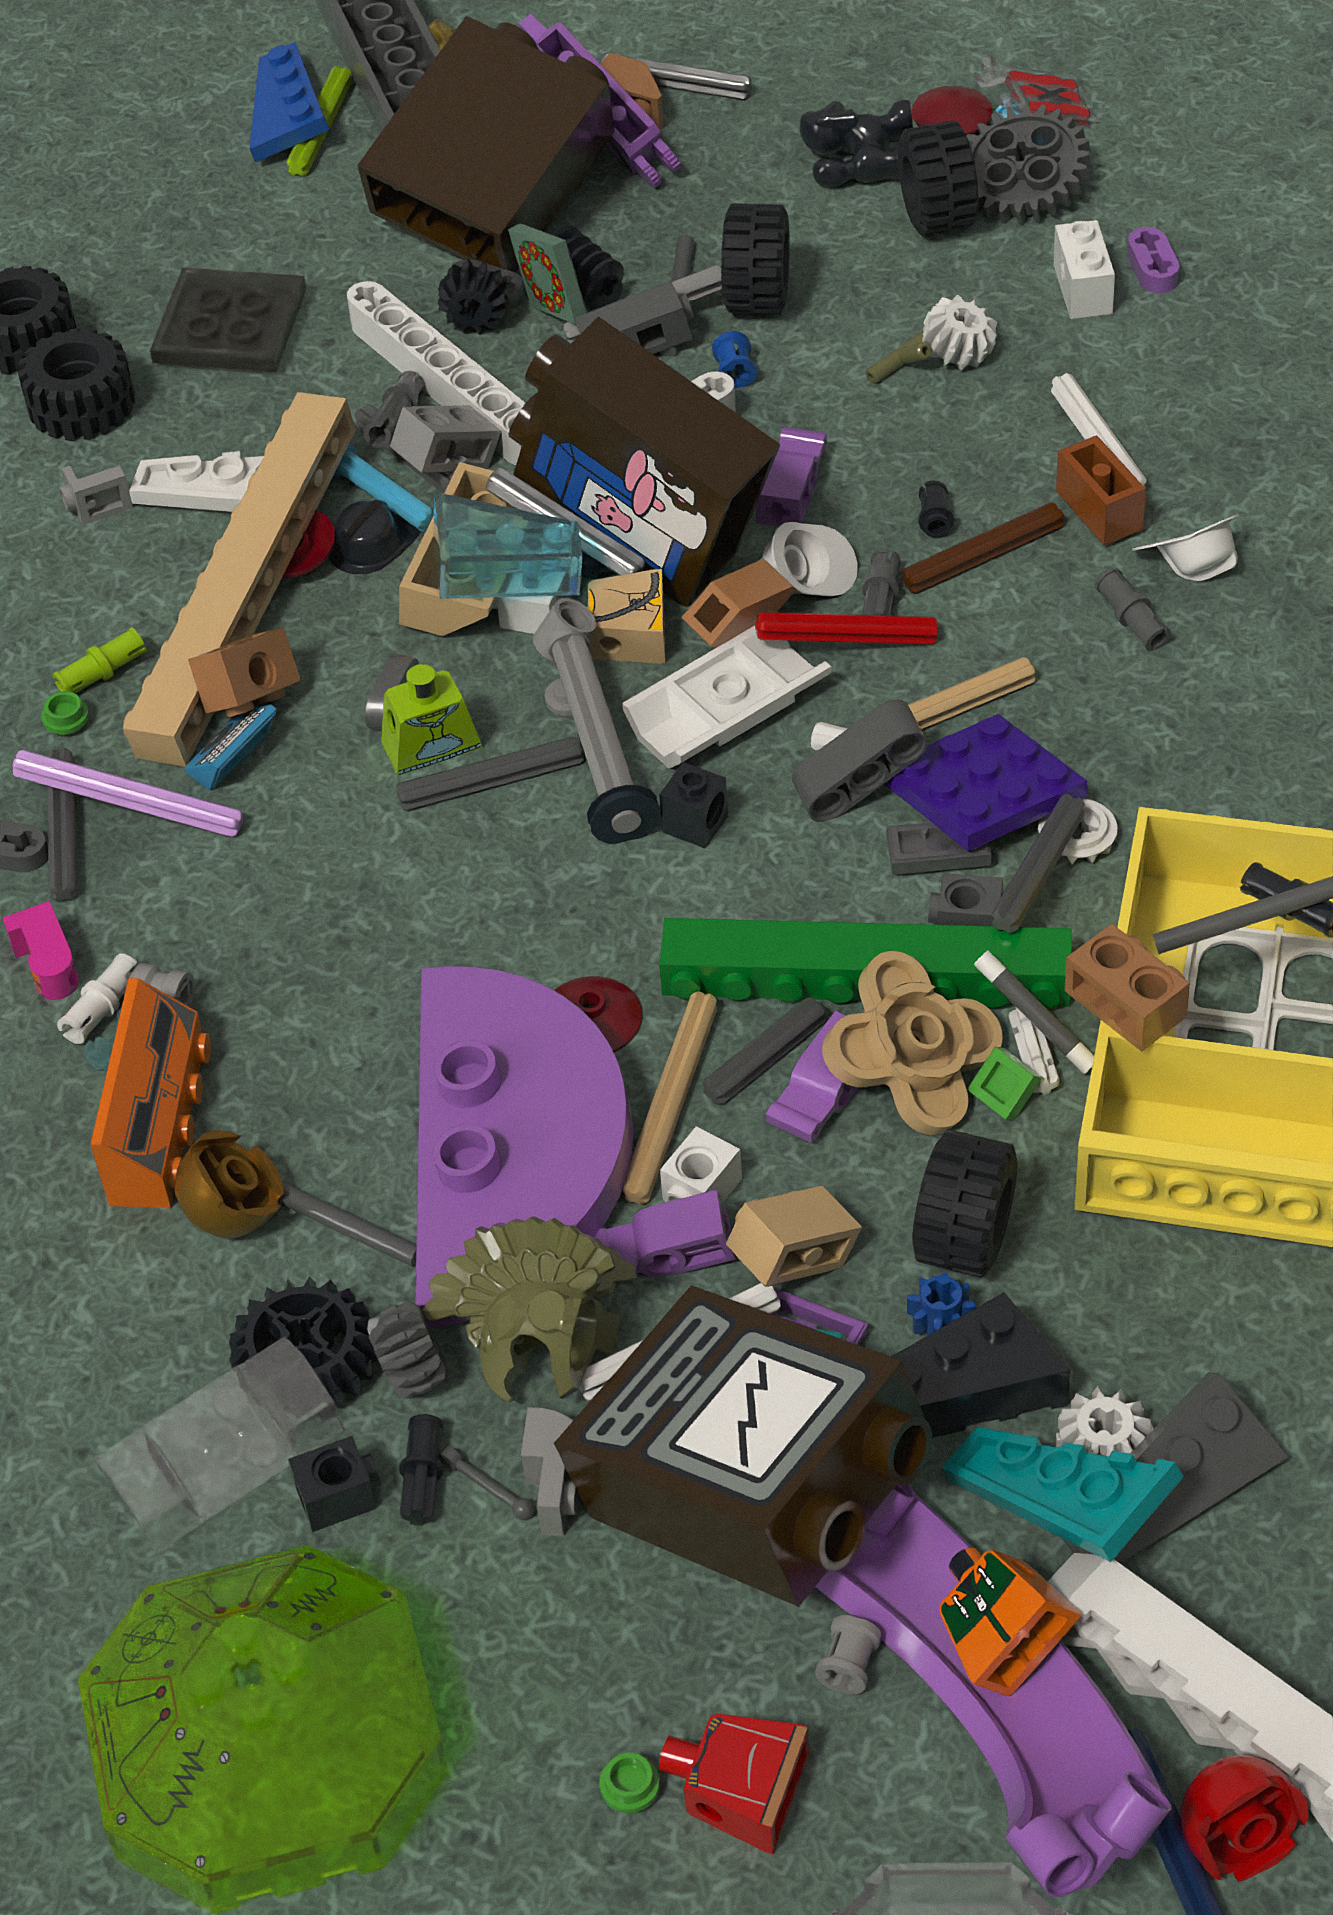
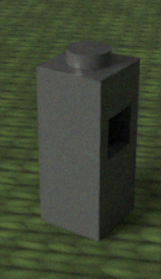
(650, 318)

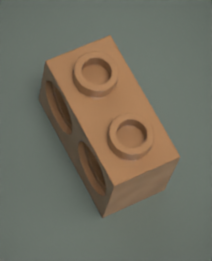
(1127, 986)

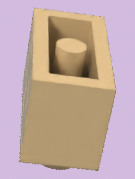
(793, 1235)

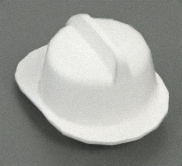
(1200, 553)
(812, 558)

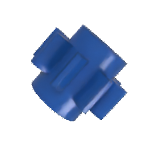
(938, 1303)

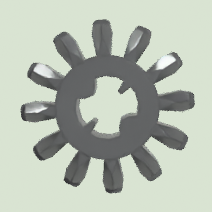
(407, 1349)

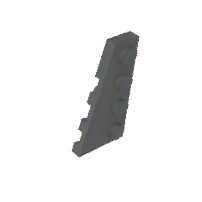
(1216, 1449)

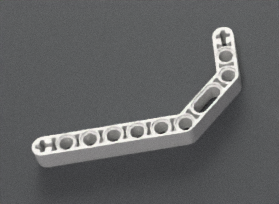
(447, 371)

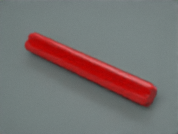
(846, 628)

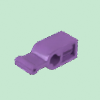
(791, 477)
(811, 1093)
(674, 1236)

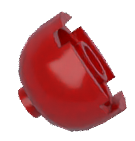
(1247, 1804)

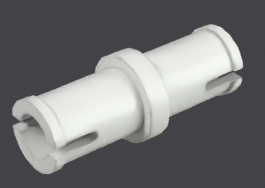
(97, 1000)

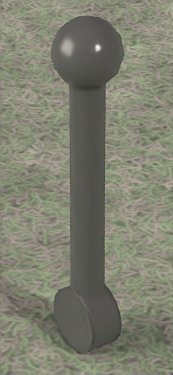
(521, 1508)

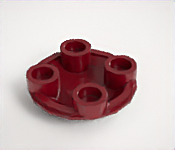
(953, 103)

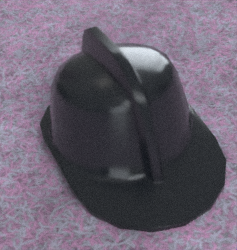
(369, 537)

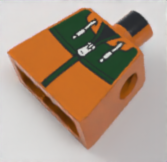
(1002, 1618)

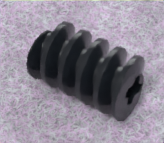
(595, 269)

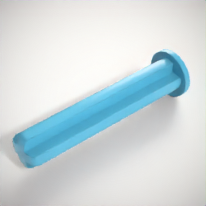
(384, 489)

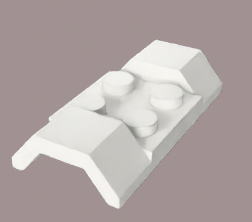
(719, 696)

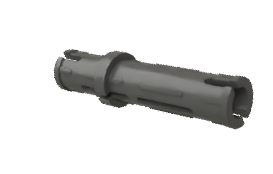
(398, 395)

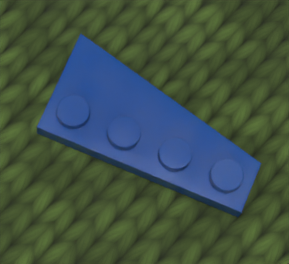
(284, 104)

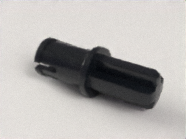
(421, 1468)

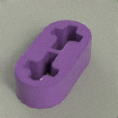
(1144, 261)

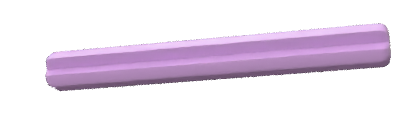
(127, 793)

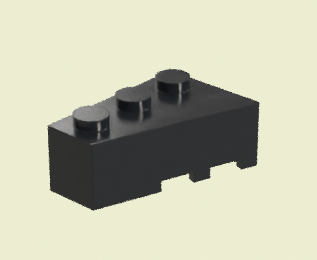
(984, 1369)

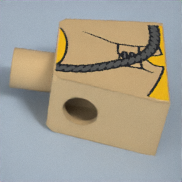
(628, 617)

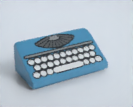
(230, 746)

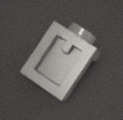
(95, 494)

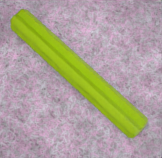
(330, 100)

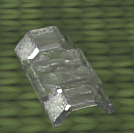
(221, 1443)

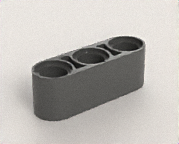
(859, 760)

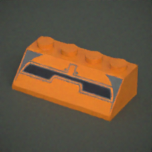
(149, 1097)

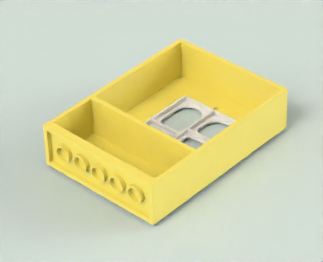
(1204, 1125)

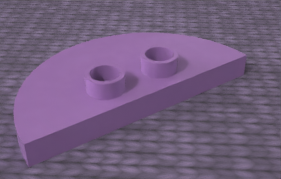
(513, 1114)

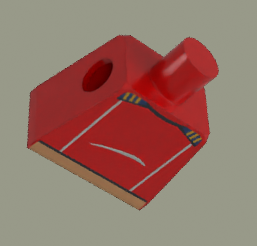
(740, 1775)

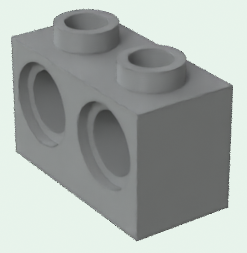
(444, 436)

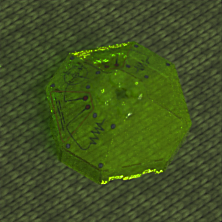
(272, 1780)

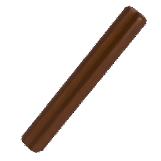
(982, 547)

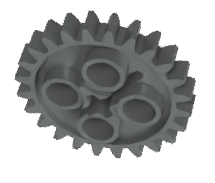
(1029, 163)

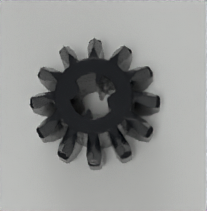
(473, 296)

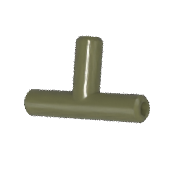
(909, 352)

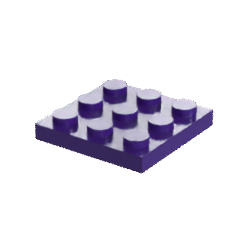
(985, 782)

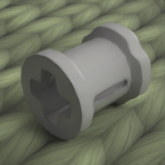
(848, 1655)

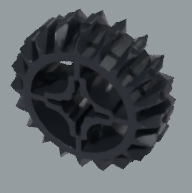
(311, 1321)

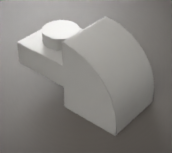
(545, 1468)

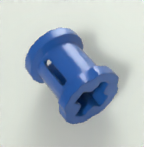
(737, 360)

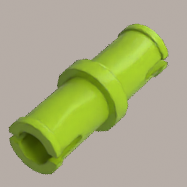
(100, 662)

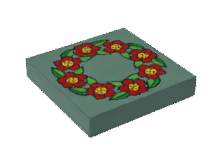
(547, 272)

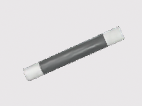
(1035, 1011)

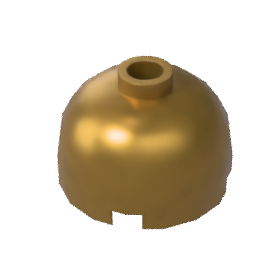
(227, 1186)

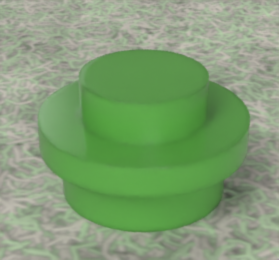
(64, 713)
(629, 1783)

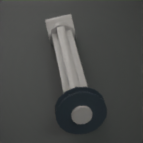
(621, 809)

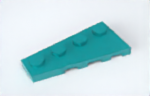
(1064, 1489)

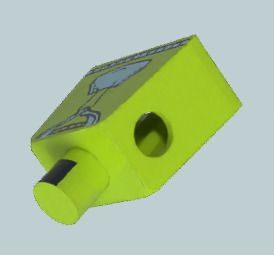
(426, 721)

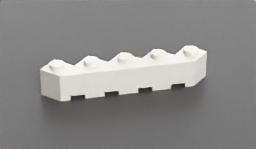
(1204, 1678)

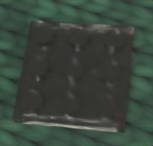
(228, 319)

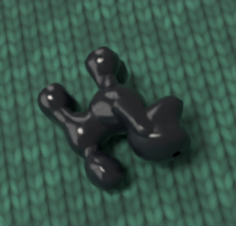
(861, 135)

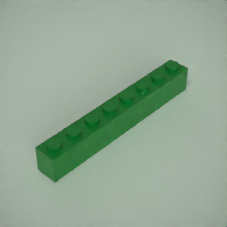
(827, 958)

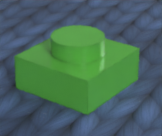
(1004, 1083)

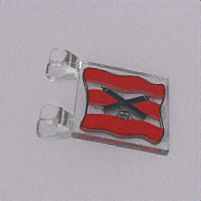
(1037, 89)

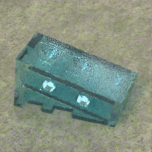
(503, 551)

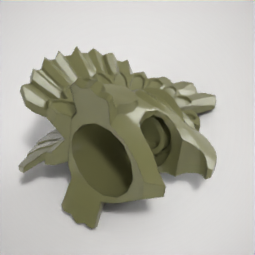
(531, 1289)

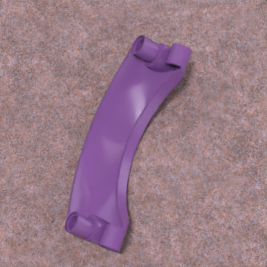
(1056, 1745)

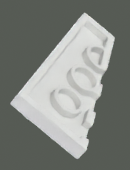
(193, 482)

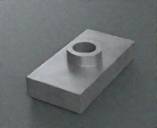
(927, 848)

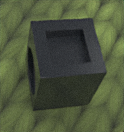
(693, 805)
(329, 1503)

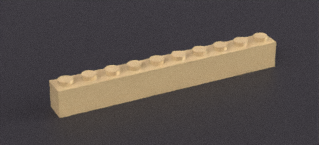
(241, 573)

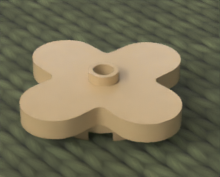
(912, 1042)

